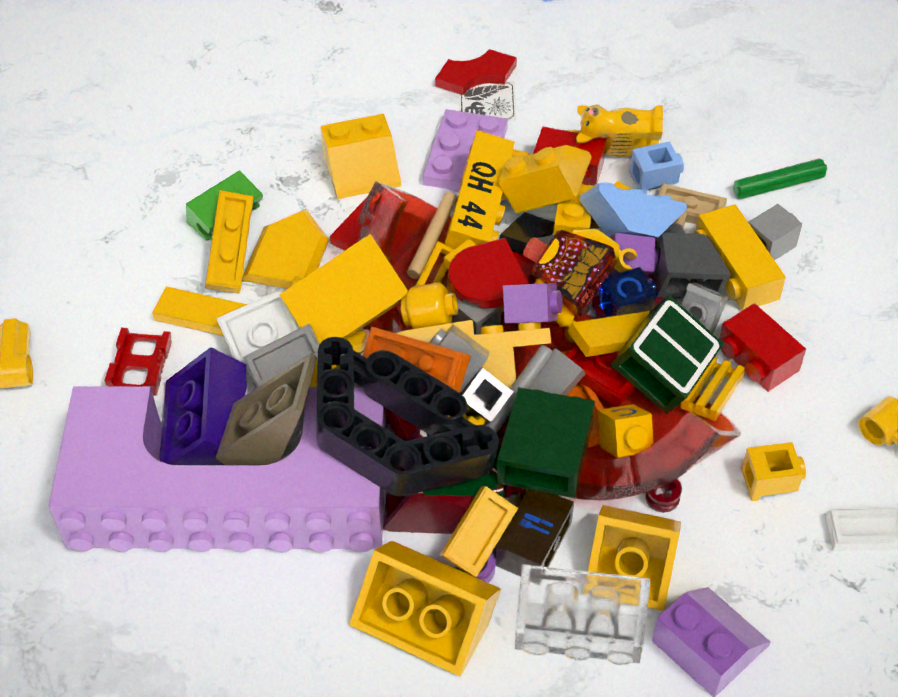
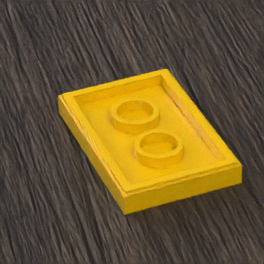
(346, 292)

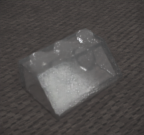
(581, 614)

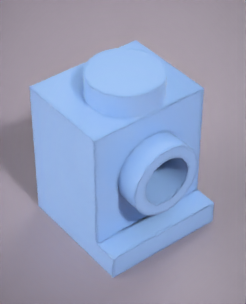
(655, 165)

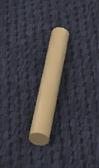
(431, 235)

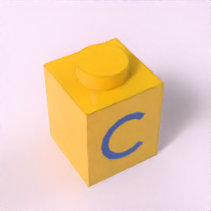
(625, 430)

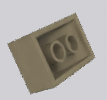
(266, 417)

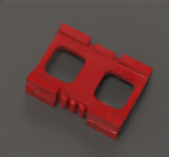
(126, 360)

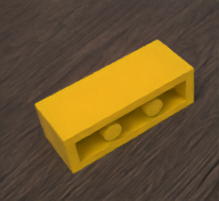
(752, 269)

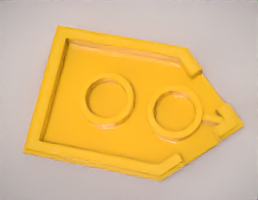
(287, 250)

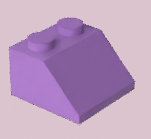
(708, 639)

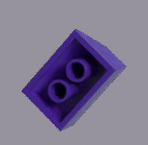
(199, 406)

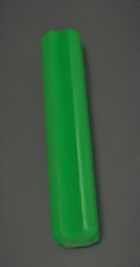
(779, 178)

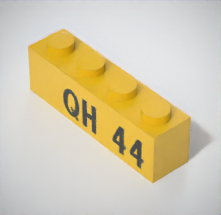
(479, 192)

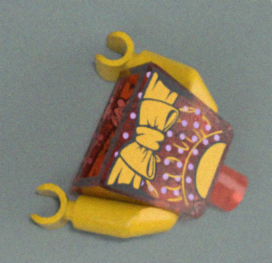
(578, 266)

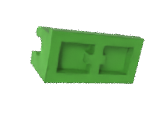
(202, 209)

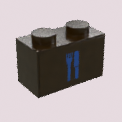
(534, 531)

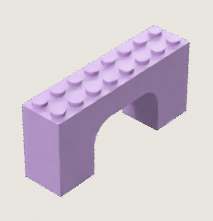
(122, 498)

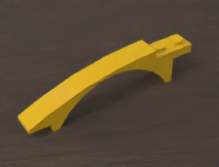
(492, 338)

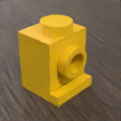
(772, 470)

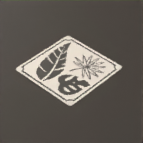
(490, 100)

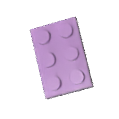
(453, 144)

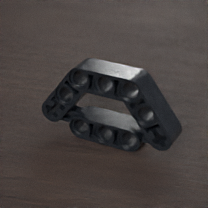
(391, 382)

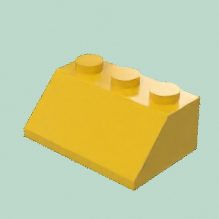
(424, 606)

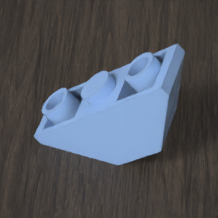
(630, 210)

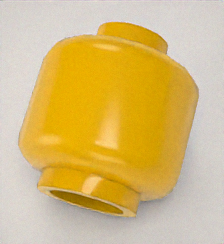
(428, 306)

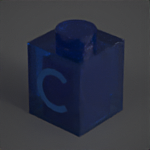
(627, 293)

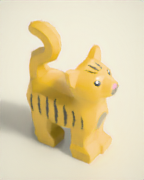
(622, 127)

